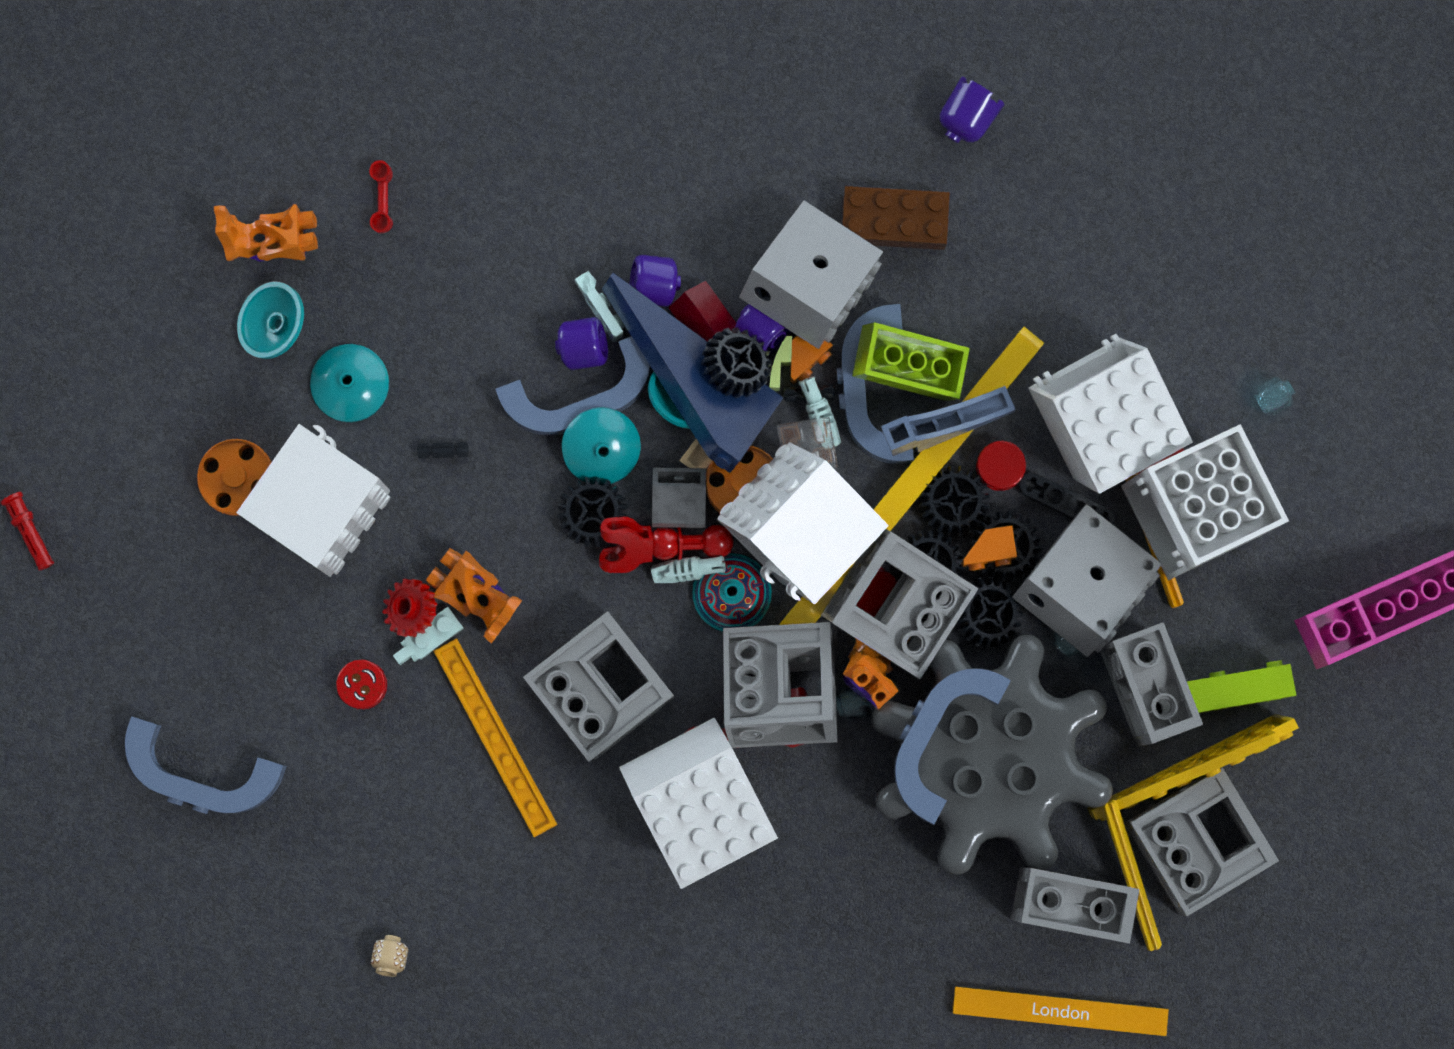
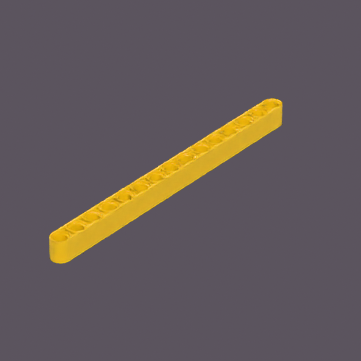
(930, 461)

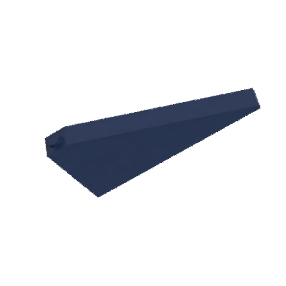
(719, 423)

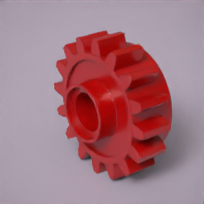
(410, 608)

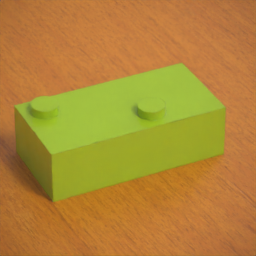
(910, 362)
(1243, 688)

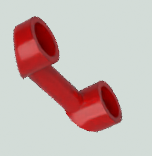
(381, 173)

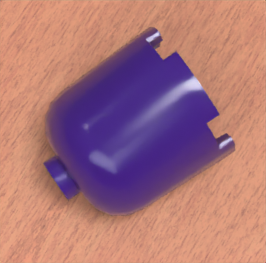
(969, 112)

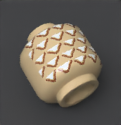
(389, 956)

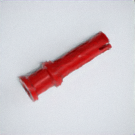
(23, 521)

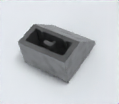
(679, 497)

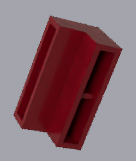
(702, 311)

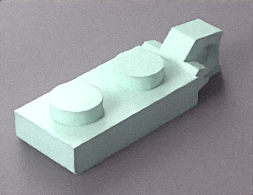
(599, 306)
(443, 628)

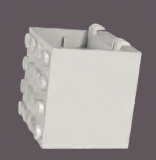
(1110, 414)
(315, 500)
(1204, 502)
(801, 522)
(698, 803)

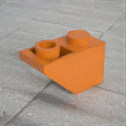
(805, 357)
(993, 546)

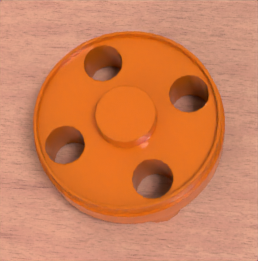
(233, 476)
(735, 479)

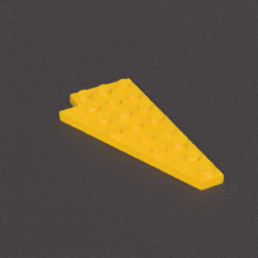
(1206, 762)

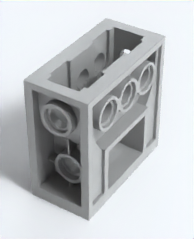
(904, 606)
(1150, 681)
(599, 700)
(774, 715)
(1197, 851)
(1072, 904)

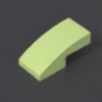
(782, 358)

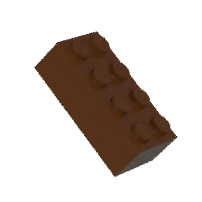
(897, 216)

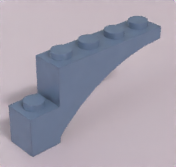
(946, 423)

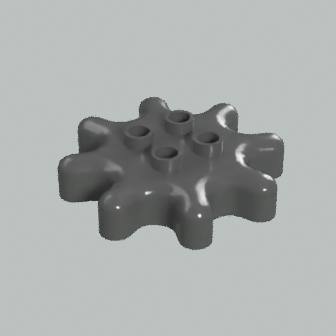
(1000, 762)

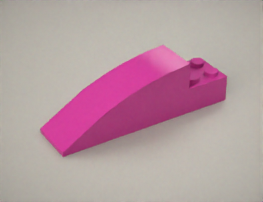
(1379, 611)

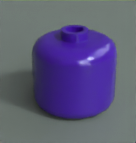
(655, 278)
(765, 328)
(582, 343)

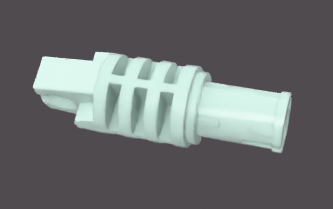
(818, 406)
(686, 569)

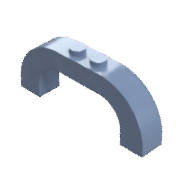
(854, 394)
(555, 422)
(916, 737)
(141, 756)

